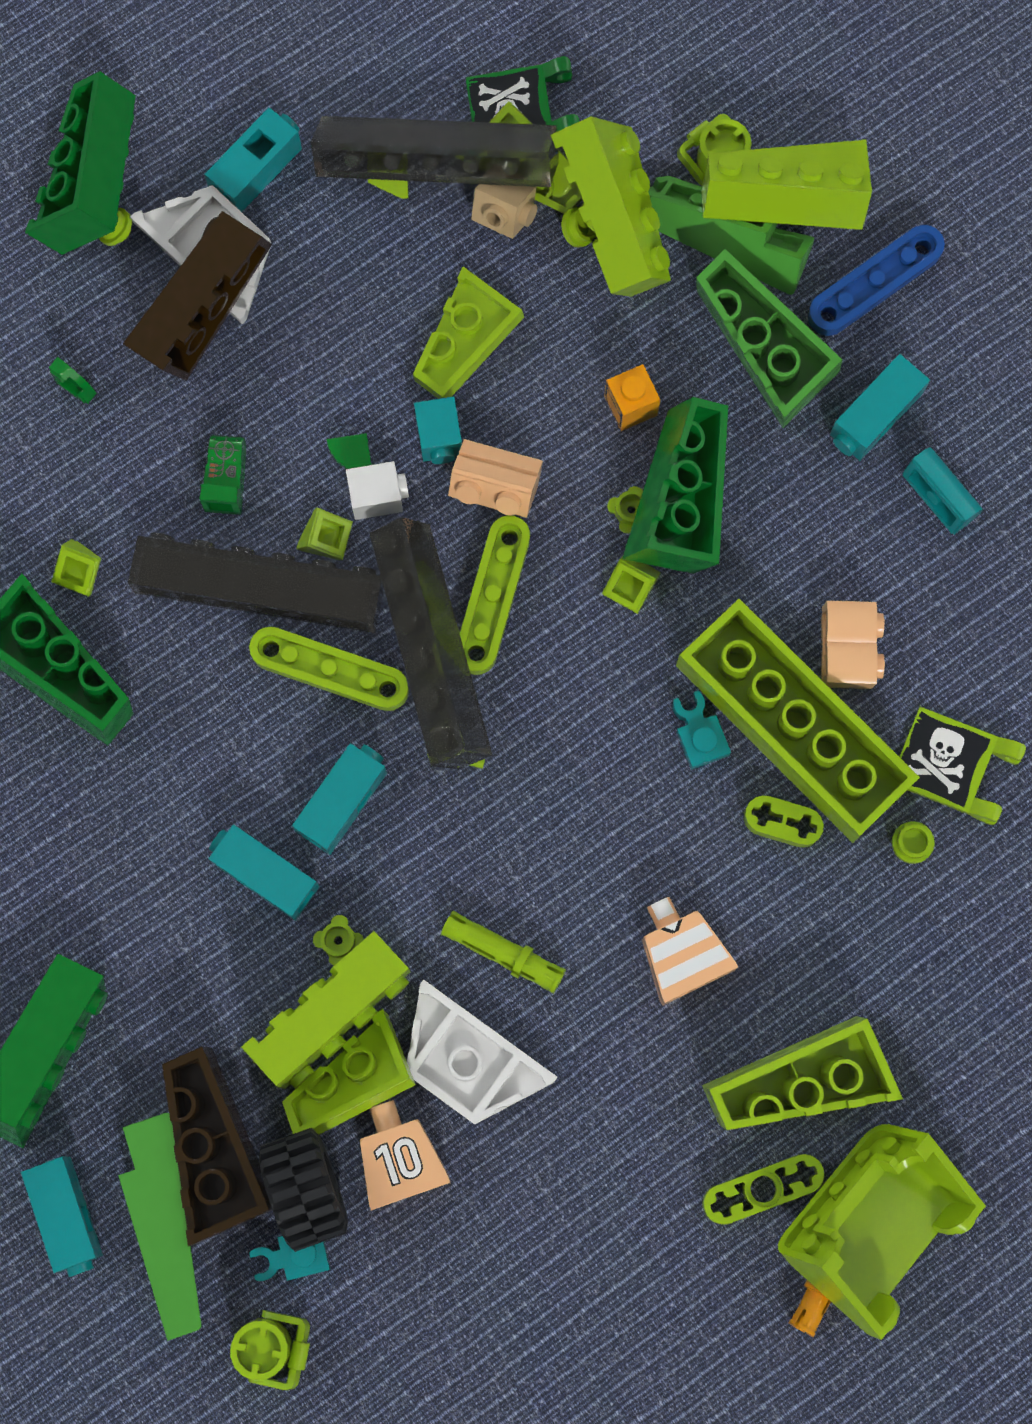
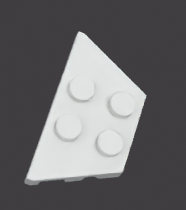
(181, 226)
(467, 1060)

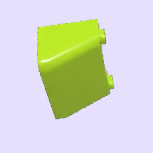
(877, 1221)

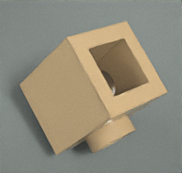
(504, 207)

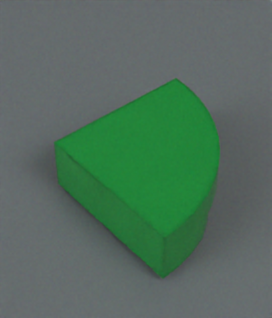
(71, 381)
(350, 450)

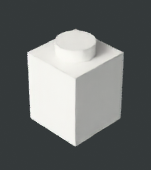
(376, 490)

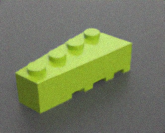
(328, 1012)

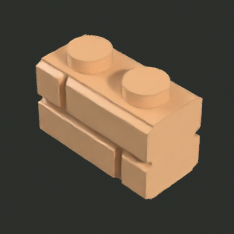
(495, 478)

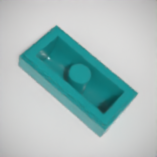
(941, 490)

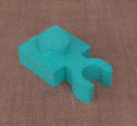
(701, 737)
(296, 1264)

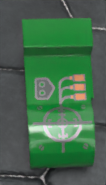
(224, 475)

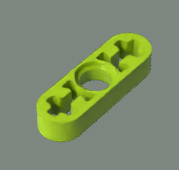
(789, 1167)

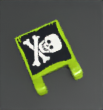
(953, 760)

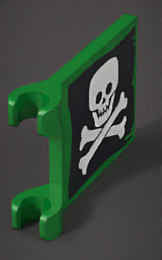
(523, 88)

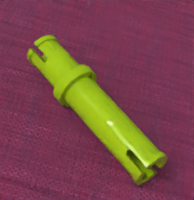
(504, 952)

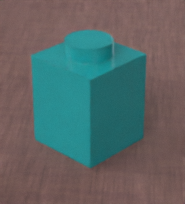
(438, 430)

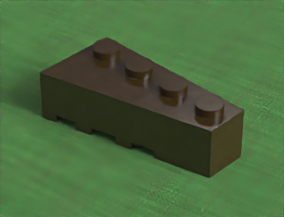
(198, 297)
(212, 1149)

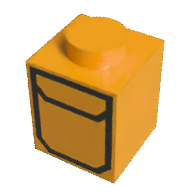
(632, 397)

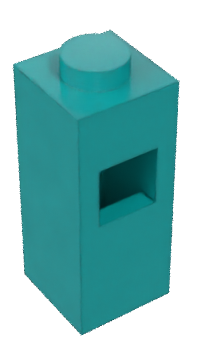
(255, 158)
(878, 408)
(341, 797)
(262, 871)
(62, 1216)

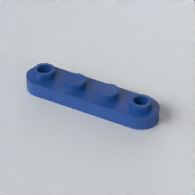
(876, 280)

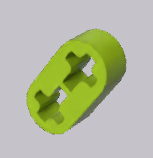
(785, 811)

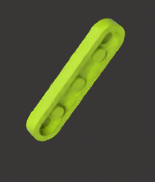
(494, 592)
(329, 668)

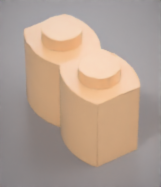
(850, 644)

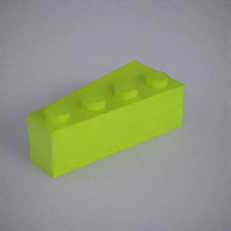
(790, 185)
(616, 203)
(811, 1077)

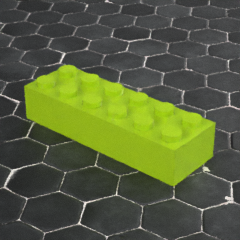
(796, 720)

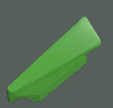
(765, 251)
(160, 1223)

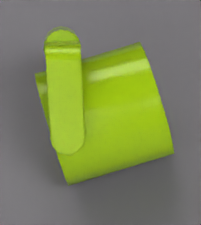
(713, 137)
(265, 1347)

